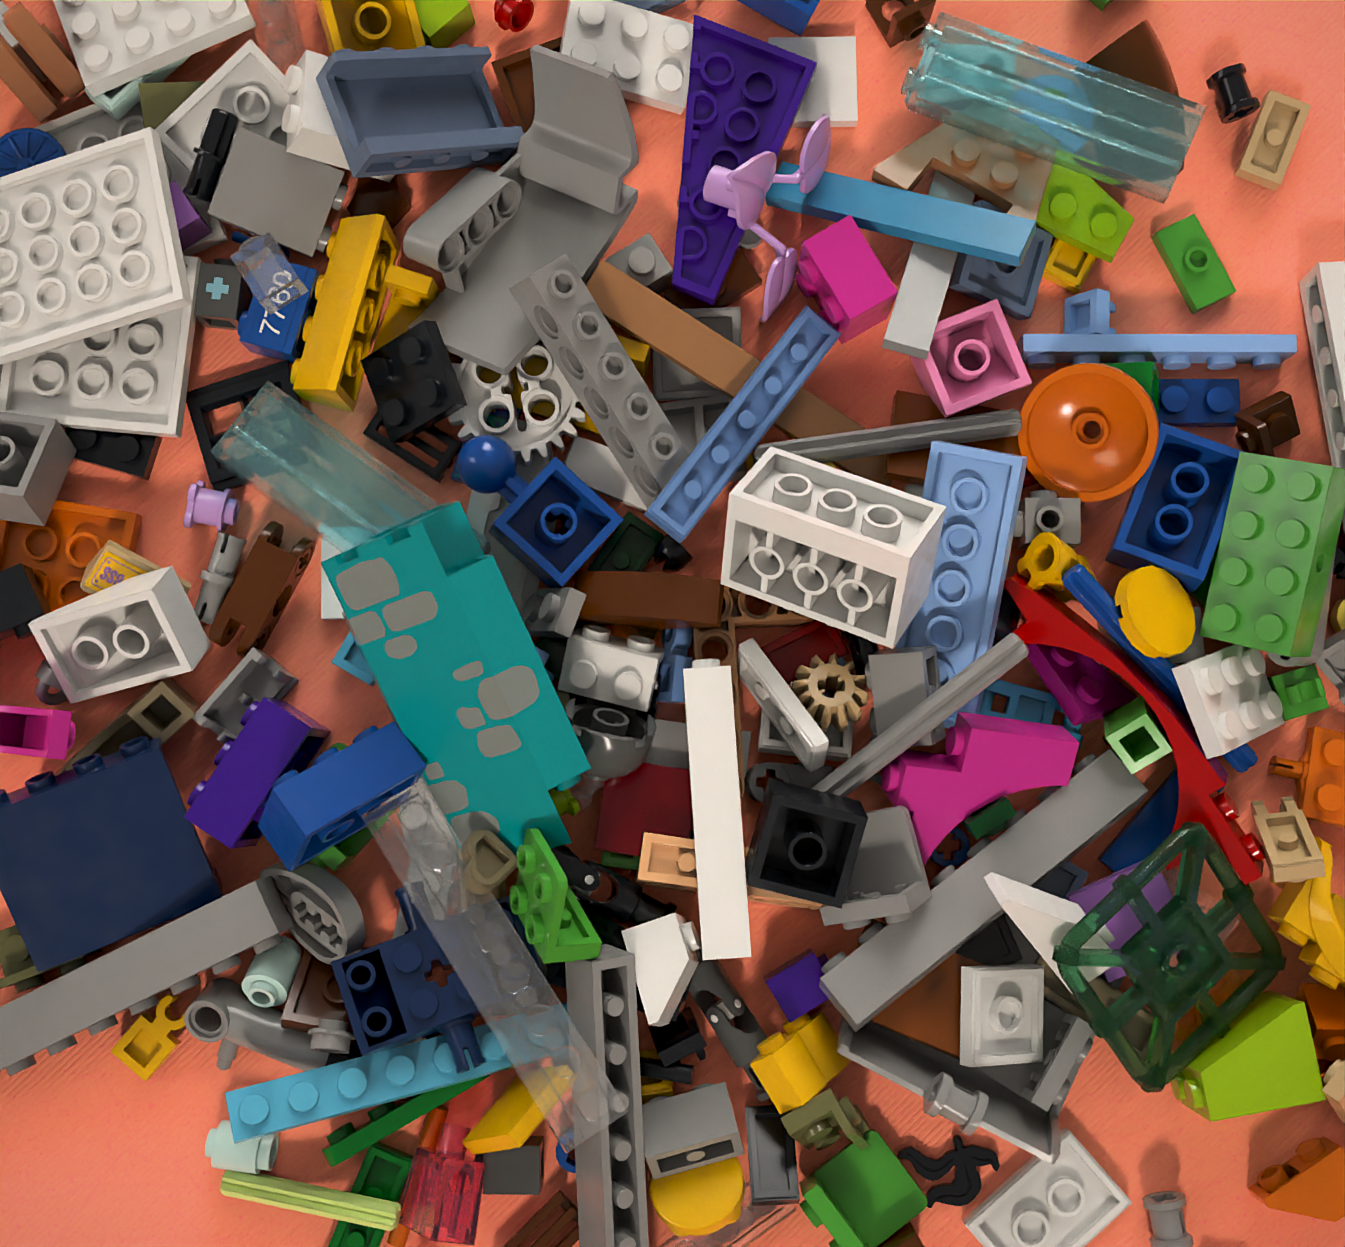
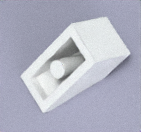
(663, 963)

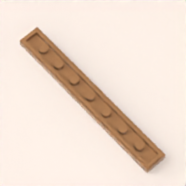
(715, 359)

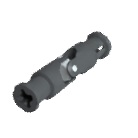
(740, 1040)

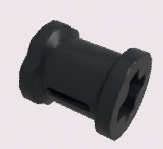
(1232, 93)

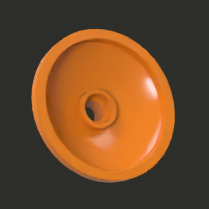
(1065, 454)

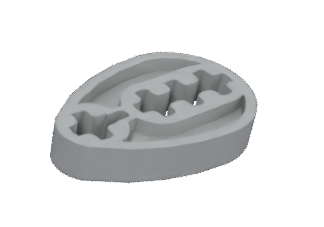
(321, 910)

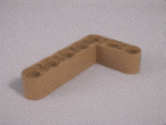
(738, 617)

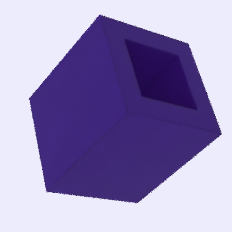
(797, 984)

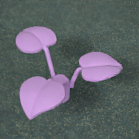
(745, 192)

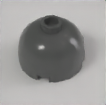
(611, 737)

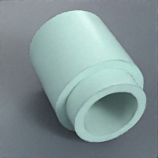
(272, 974)
(242, 1157)

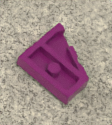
(1078, 683)

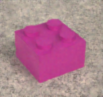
(845, 279)

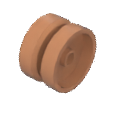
(35, 60)

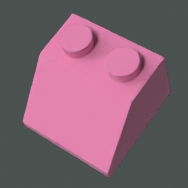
(971, 360)

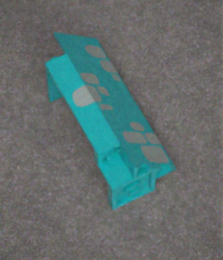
(460, 675)

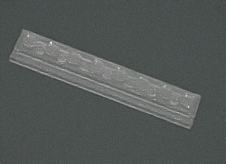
(495, 969)

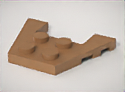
(986, 168)

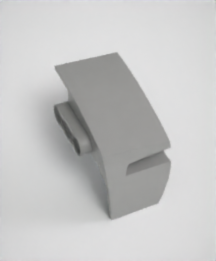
(546, 201)

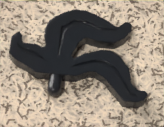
(966, 1178)

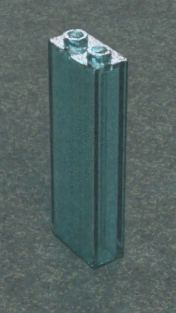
(1052, 106)
(317, 472)

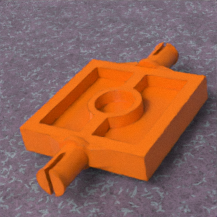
(1318, 776)

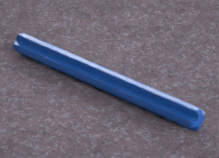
(1102, 608)

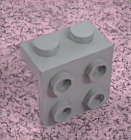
(886, 874)
(1064, 1043)

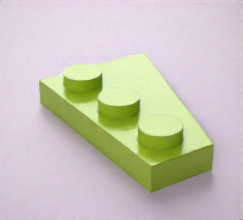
(1083, 214)

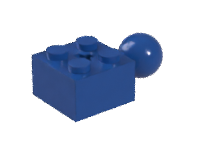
(489, 467)

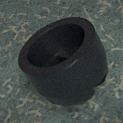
(674, 552)

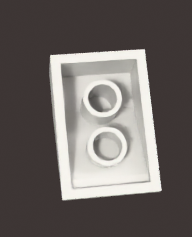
(122, 636)

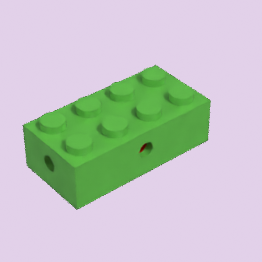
(1275, 554)

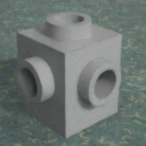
(1058, 515)

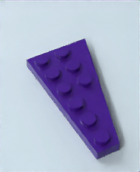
(737, 107)

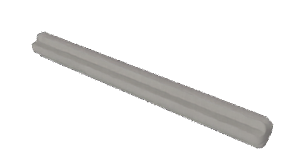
(900, 437)
(925, 716)

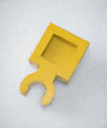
(150, 1040)

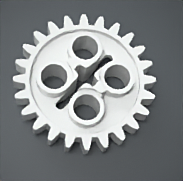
(486, 397)

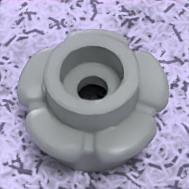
(331, 1037)

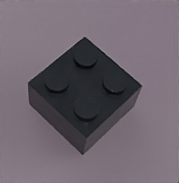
(805, 843)

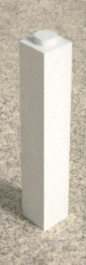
(716, 811)

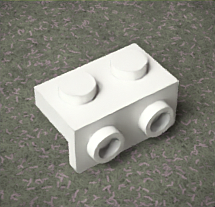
(611, 667)

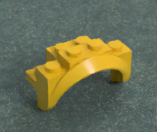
(1315, 921)

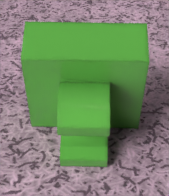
(1299, 691)

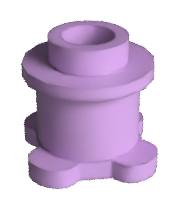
(211, 507)

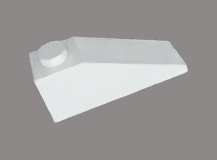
(1045, 920)

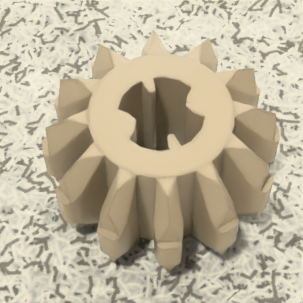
(847, 693)

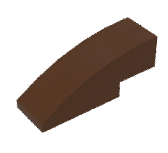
(649, 600)

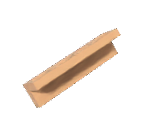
(671, 865)

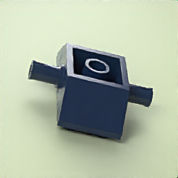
(394, 1002)

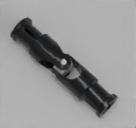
(626, 897)

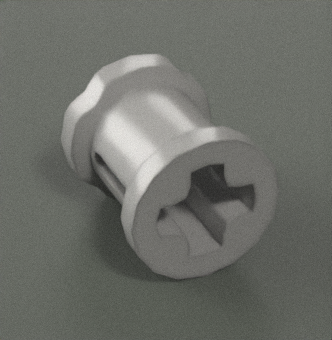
(1167, 1219)

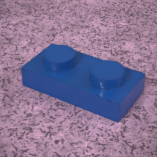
(1199, 402)

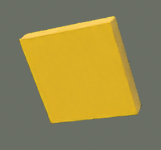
(506, 1122)

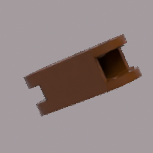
(261, 590)

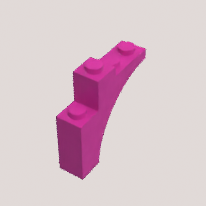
(36, 732)
(982, 763)

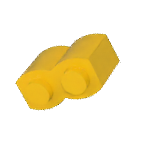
(798, 1061)

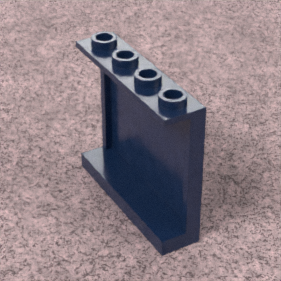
(100, 853)

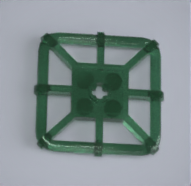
(1147, 955)

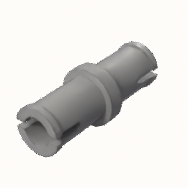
(218, 576)

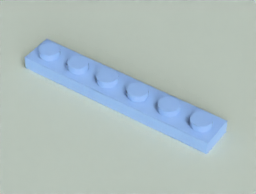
(1171, 350)

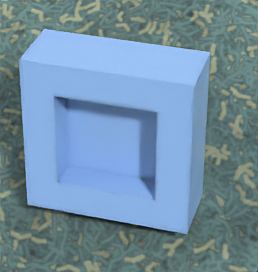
(1089, 313)

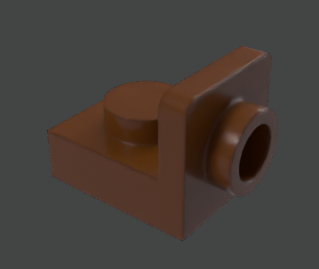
(1266, 424)

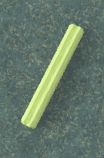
(311, 1199)

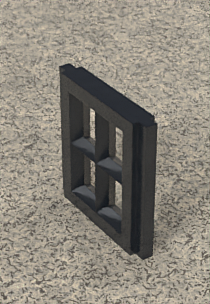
(225, 393)

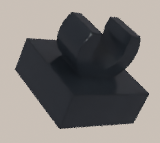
(679, 1039)

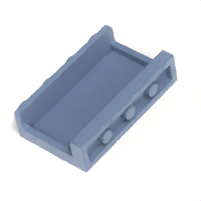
(415, 110)

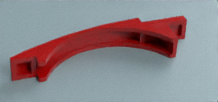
(1057, 625)

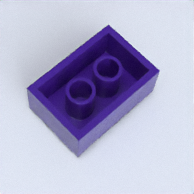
(269, 745)

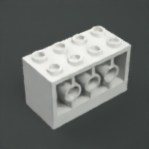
(831, 545)

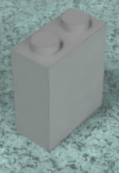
(277, 193)

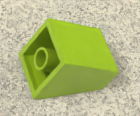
(1257, 1066)

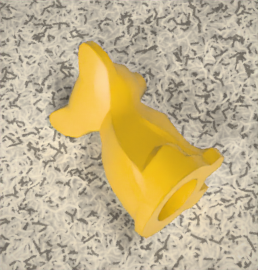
(1047, 561)

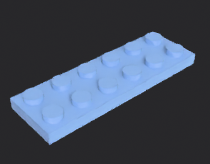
(972, 555)

